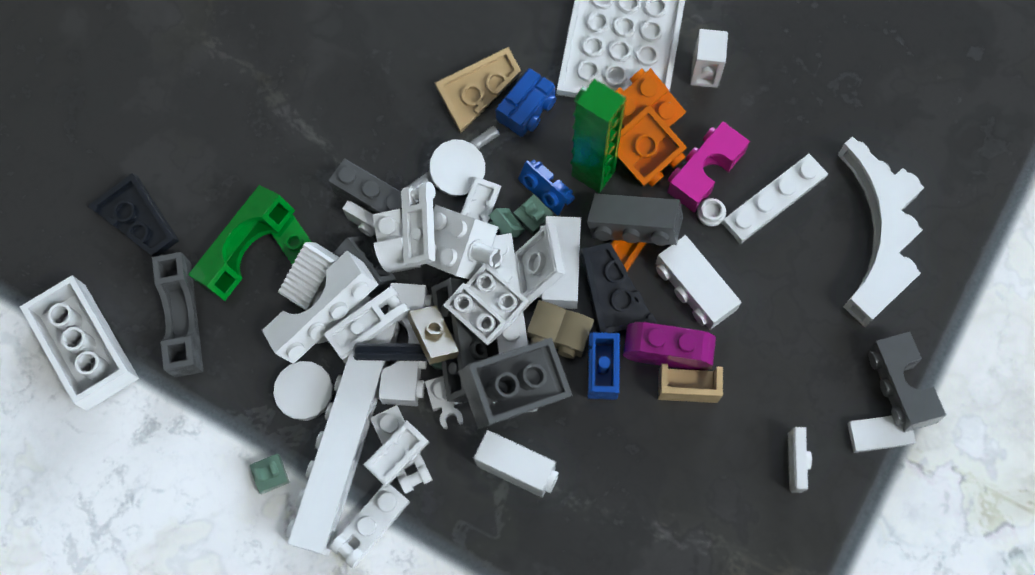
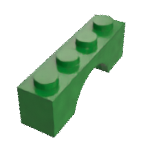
(220, 265)

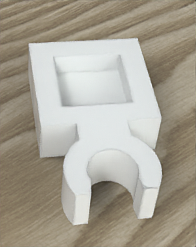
(438, 400)

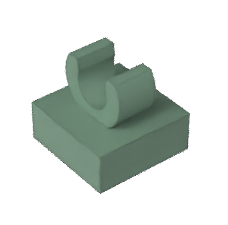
(533, 214)
(506, 222)
(269, 473)

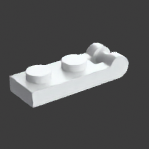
(418, 224)
(366, 322)
(386, 425)
(370, 524)

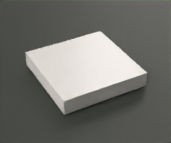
(539, 262)

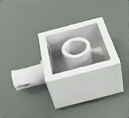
(463, 243)

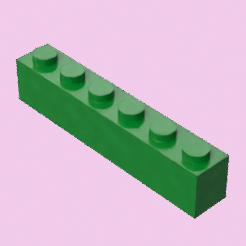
(596, 134)

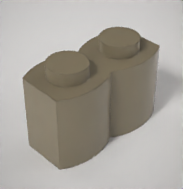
(566, 328)

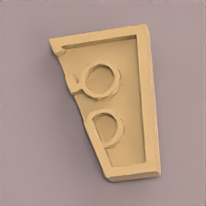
(477, 86)

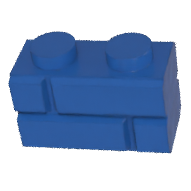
(526, 102)
(603, 365)

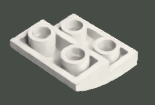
(487, 304)

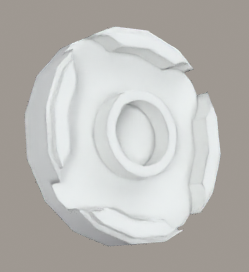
(455, 166)
(303, 390)

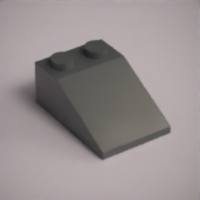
(514, 382)

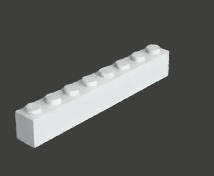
(338, 451)

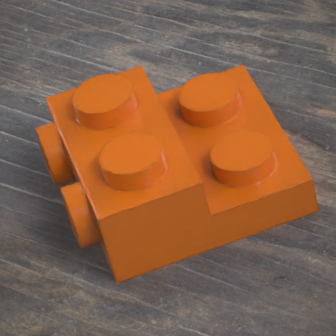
(650, 90)
(649, 147)

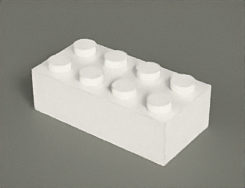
(79, 343)

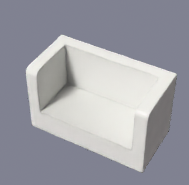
(709, 58)

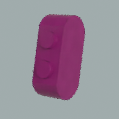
(669, 345)

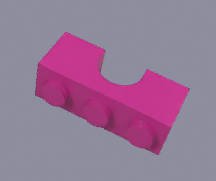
(720, 147)

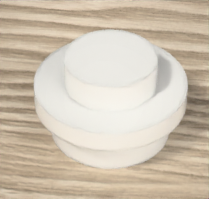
(711, 212)

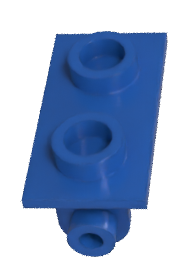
(537, 180)

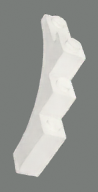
(893, 230)

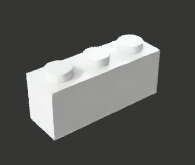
(697, 283)
(565, 290)

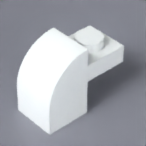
(390, 241)

